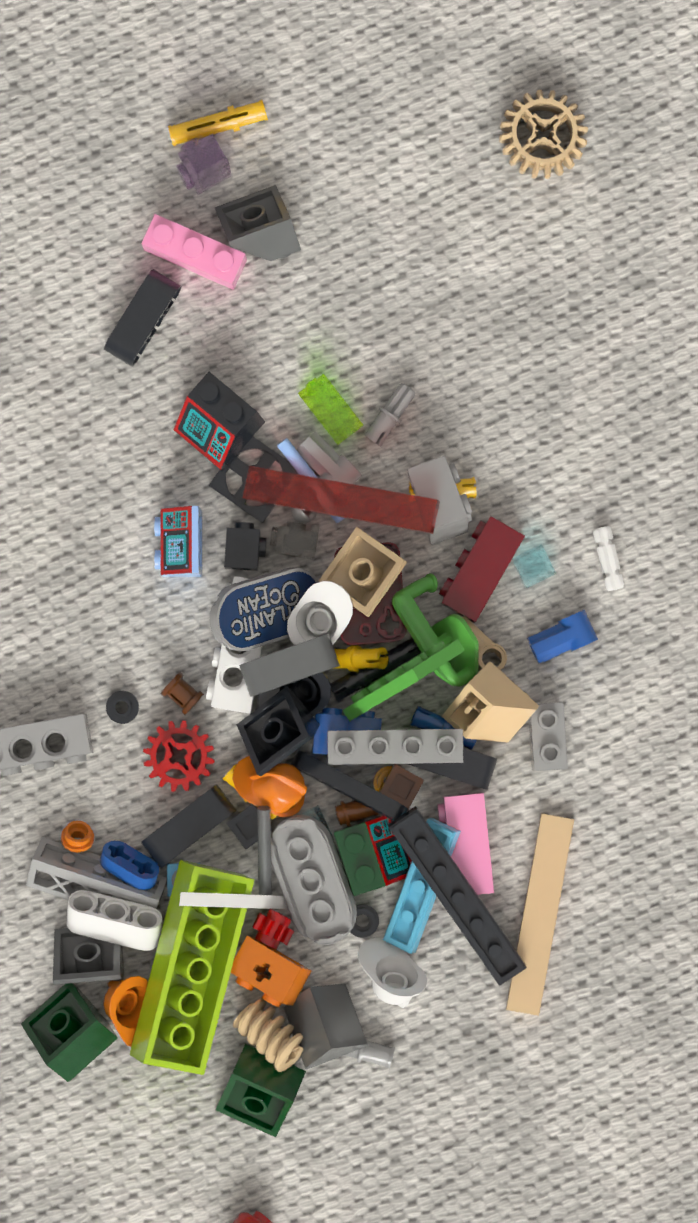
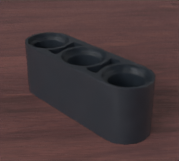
(141, 316)
(475, 769)
(188, 826)

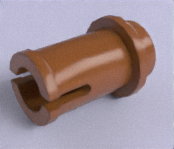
(352, 812)

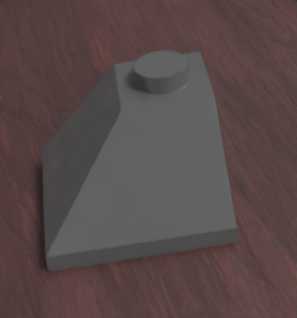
(259, 225)

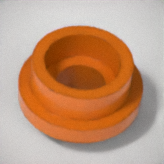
(77, 829)

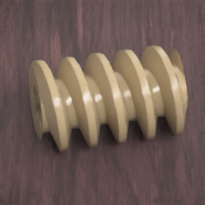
(268, 1035)

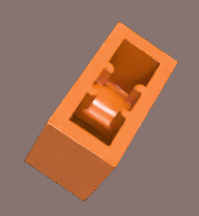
(287, 974)

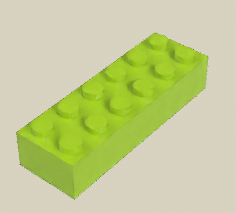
(190, 972)

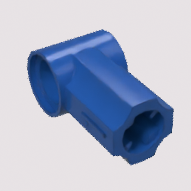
(567, 635)

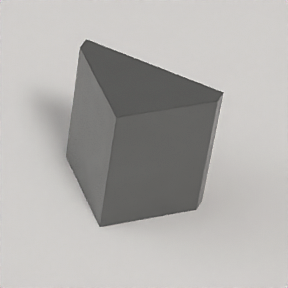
(85, 958)
(327, 1024)

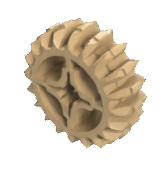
(534, 122)

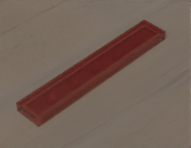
(341, 499)

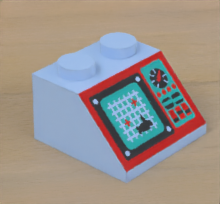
(180, 542)

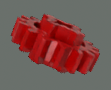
(191, 747)

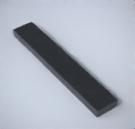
(457, 895)

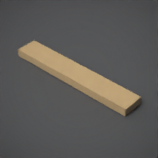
(540, 912)

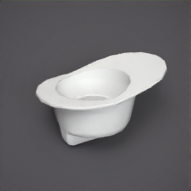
(321, 611)
(392, 972)

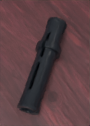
(357, 680)

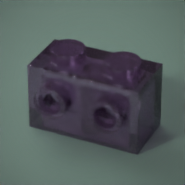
(202, 164)

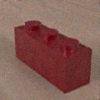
(480, 568)

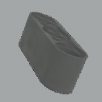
(289, 665)

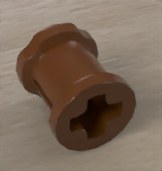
(182, 693)

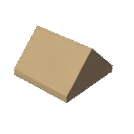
(364, 570)

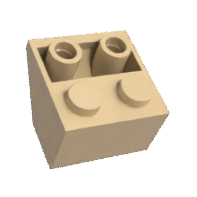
(490, 707)

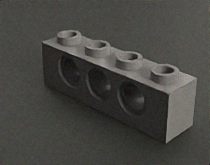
(73, 729)
(395, 746)

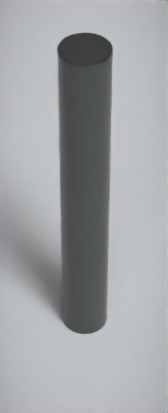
(264, 850)

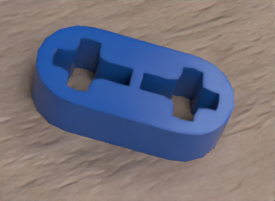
(129, 865)

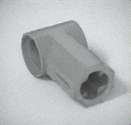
(326, 461)

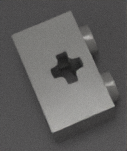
(548, 738)

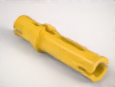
(222, 121)

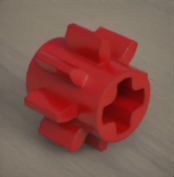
(273, 929)

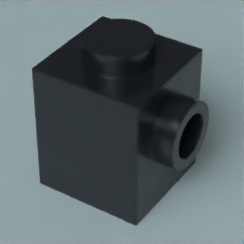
(244, 547)

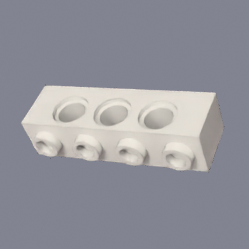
(218, 691)

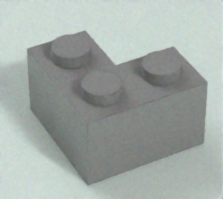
(438, 481)

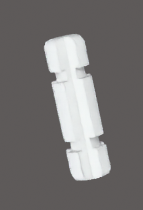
(608, 558)

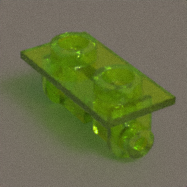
(330, 409)

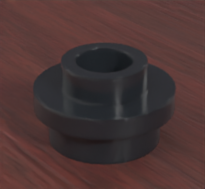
(133, 707)
(372, 926)

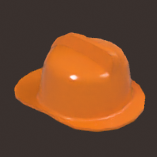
(279, 788)
(124, 1003)

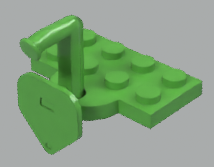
(446, 649)

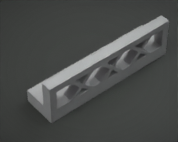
(86, 870)

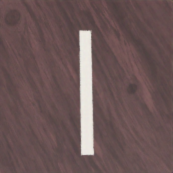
(232, 900)

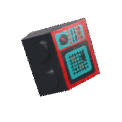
(217, 421)

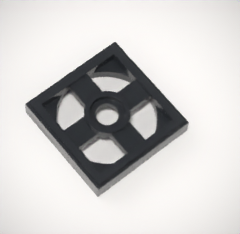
(239, 467)

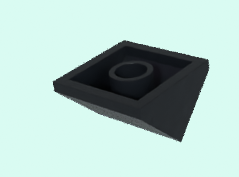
(276, 730)

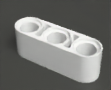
(114, 920)

